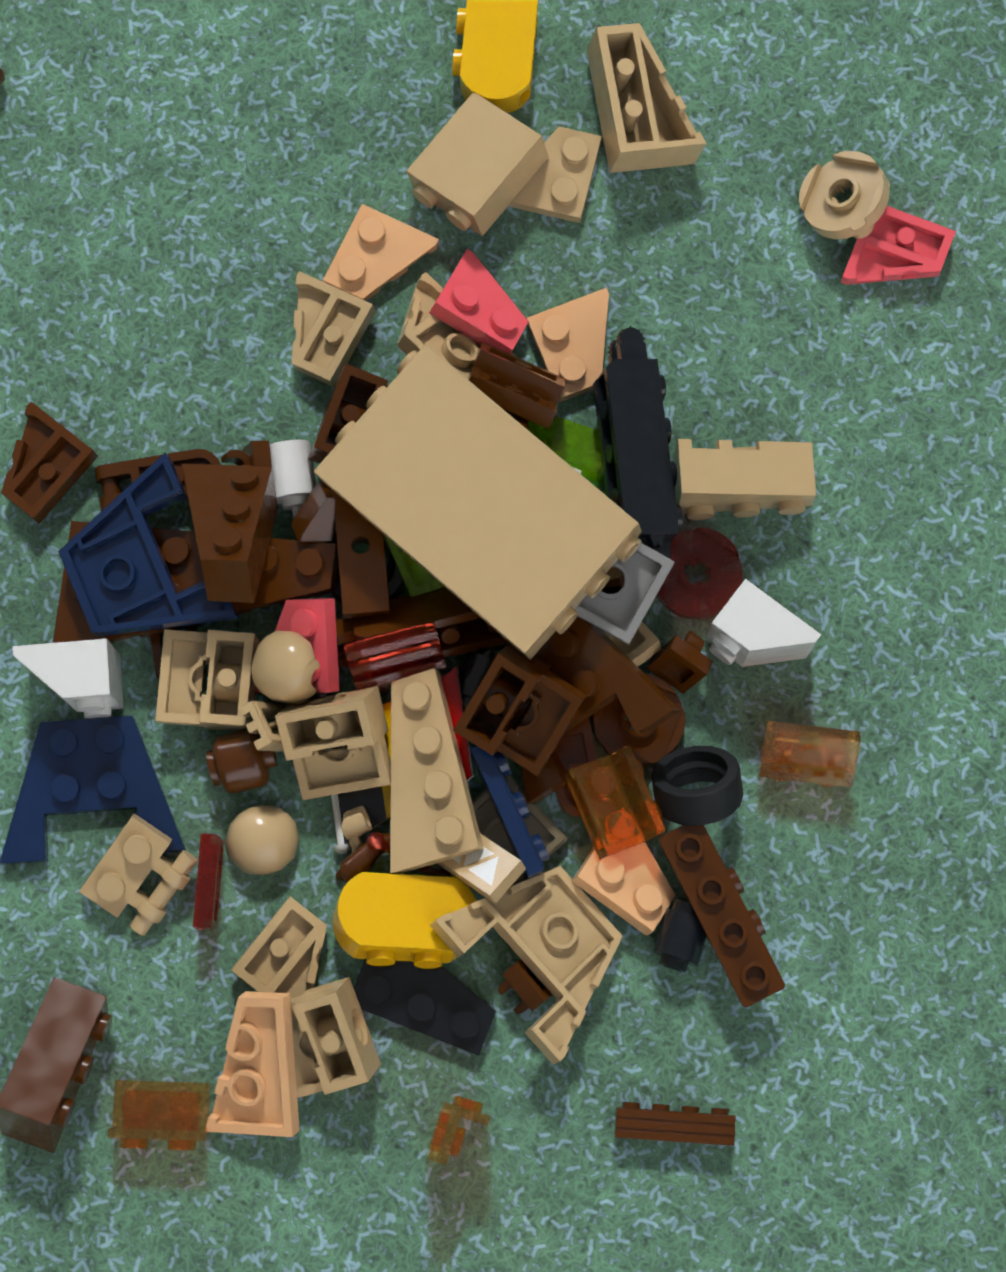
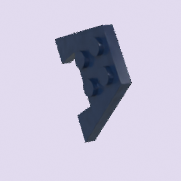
(122, 570)
(85, 770)

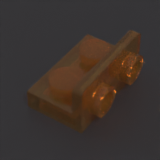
(809, 754)
(615, 802)
(160, 1112)
(447, 1135)

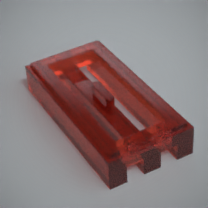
(396, 661)
(208, 882)

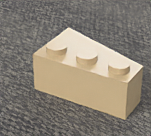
(636, 106)
(744, 478)

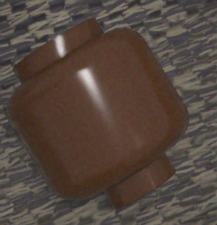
(237, 762)

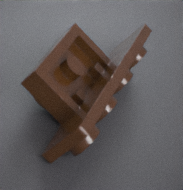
(722, 914)

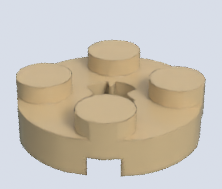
(860, 211)

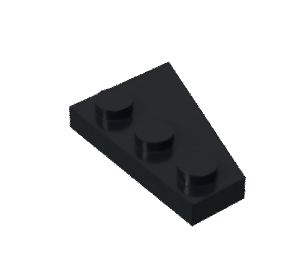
(425, 1002)

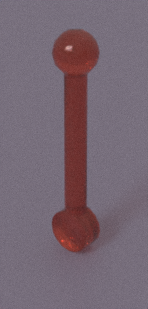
(377, 841)

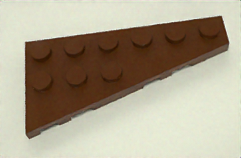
(289, 573)

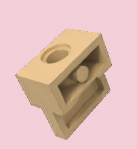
(228, 683)
(330, 722)
(331, 1040)

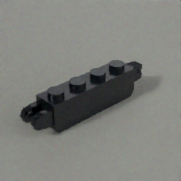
(636, 440)

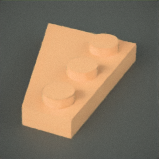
(259, 1071)

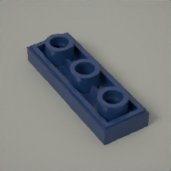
(510, 810)

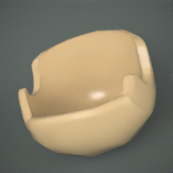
(284, 667)
(262, 840)

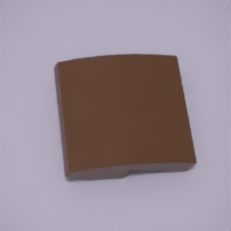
(517, 384)

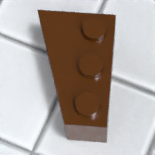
(232, 526)
(53, 1064)

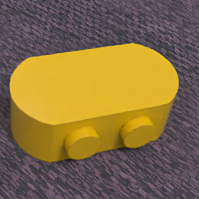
(497, 51)
(391, 916)

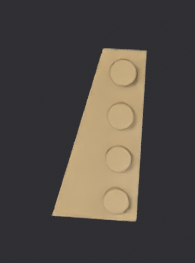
(429, 786)

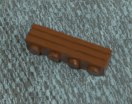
(673, 1125)

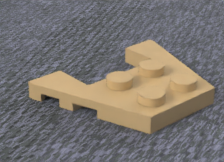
(555, 935)

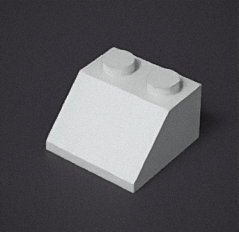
(758, 630)
(79, 672)

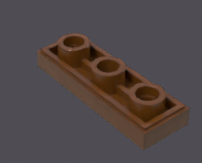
(361, 575)

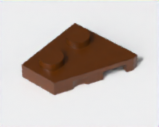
(44, 464)

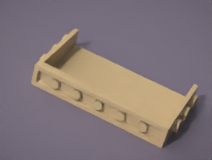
(478, 501)

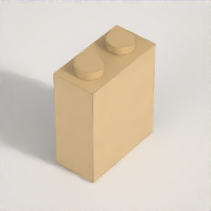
(477, 165)

